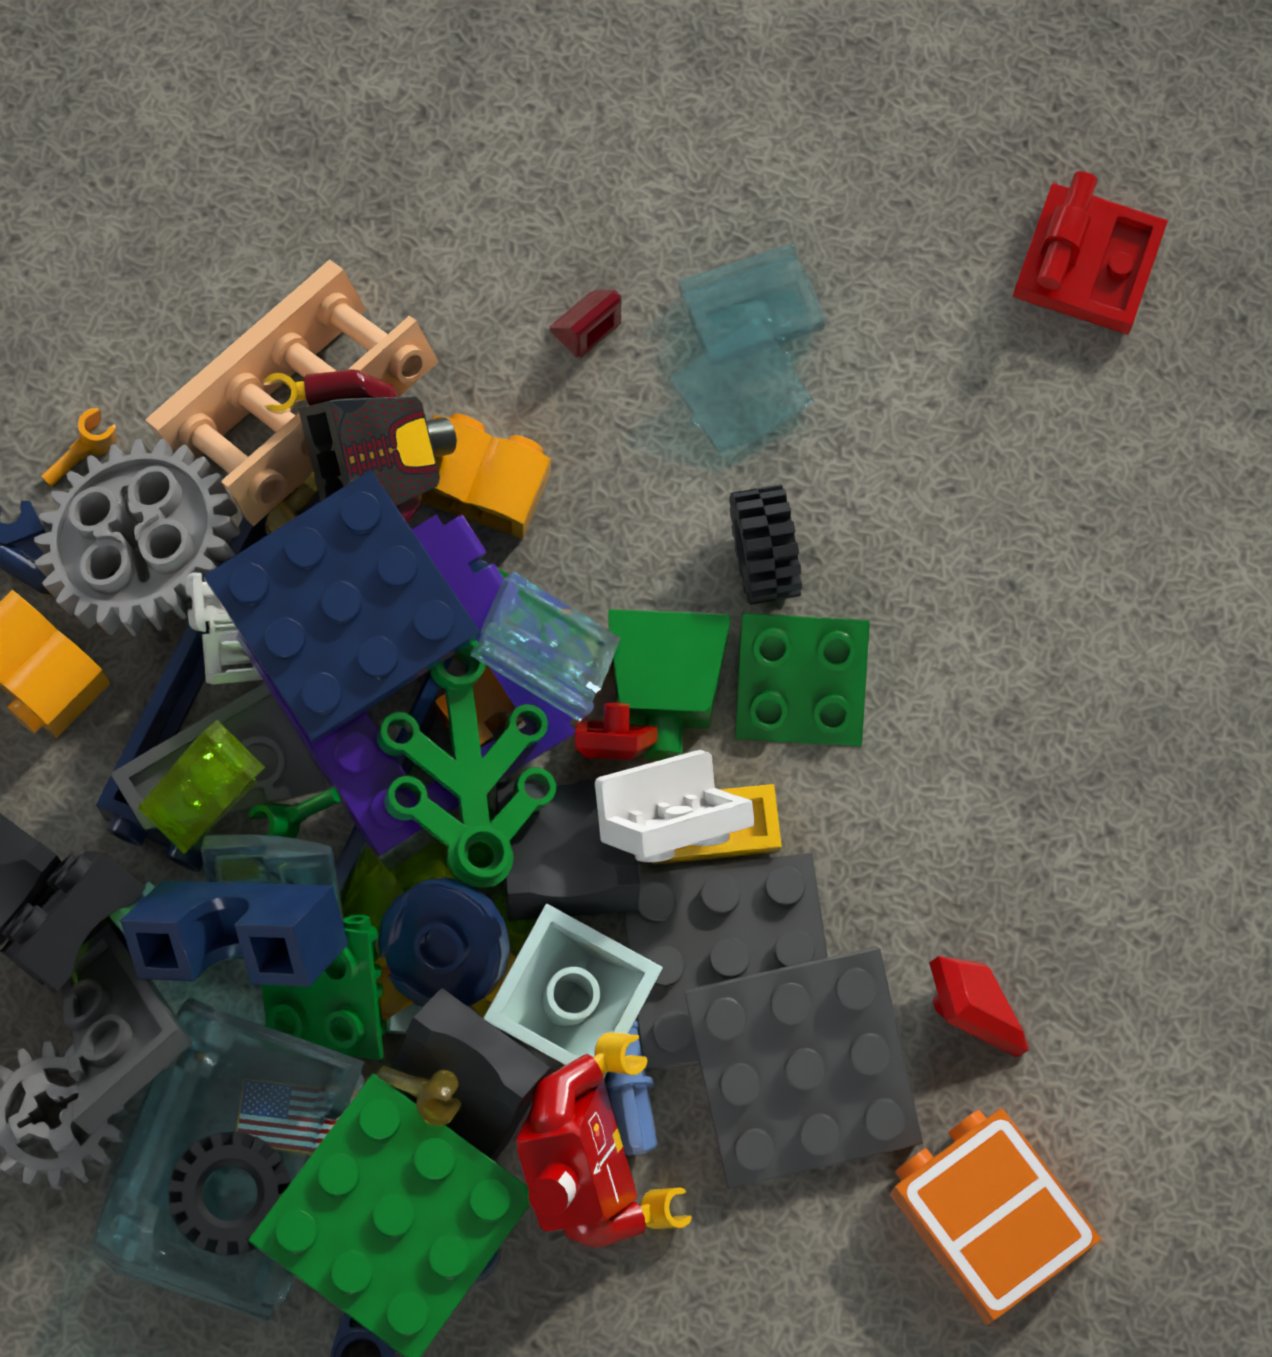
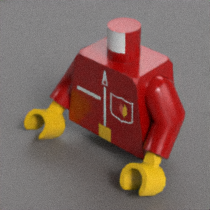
(577, 1157)

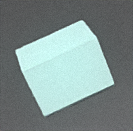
(570, 990)

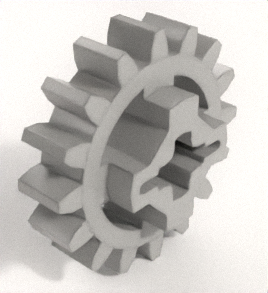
(28, 1129)

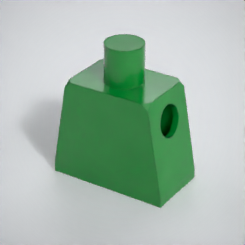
(668, 670)

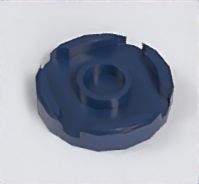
(444, 939)

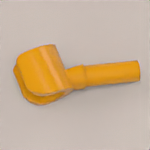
(83, 446)

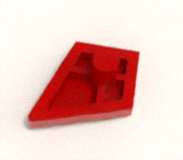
(614, 736)
(975, 1003)

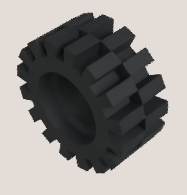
(765, 544)
(196, 1166)

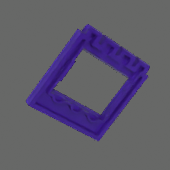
(352, 754)

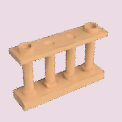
(285, 344)

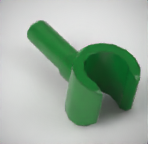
(286, 818)

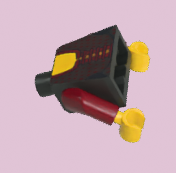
(364, 426)

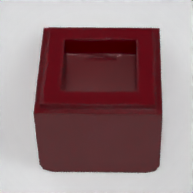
(588, 321)

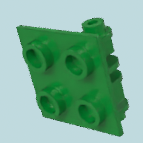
(802, 679)
(341, 1004)

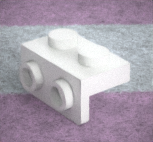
(668, 807)

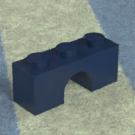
(279, 929)

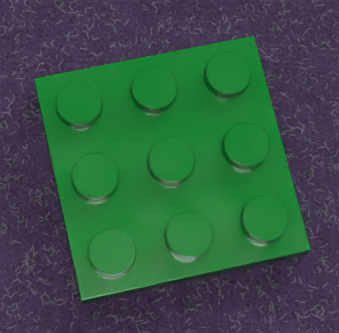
(392, 1218)

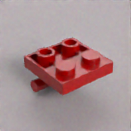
(1090, 256)

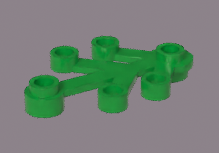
(468, 777)

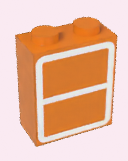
(992, 1213)

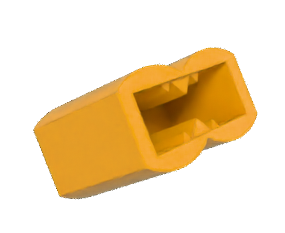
(490, 478)
(43, 669)

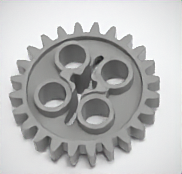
(83, 554)

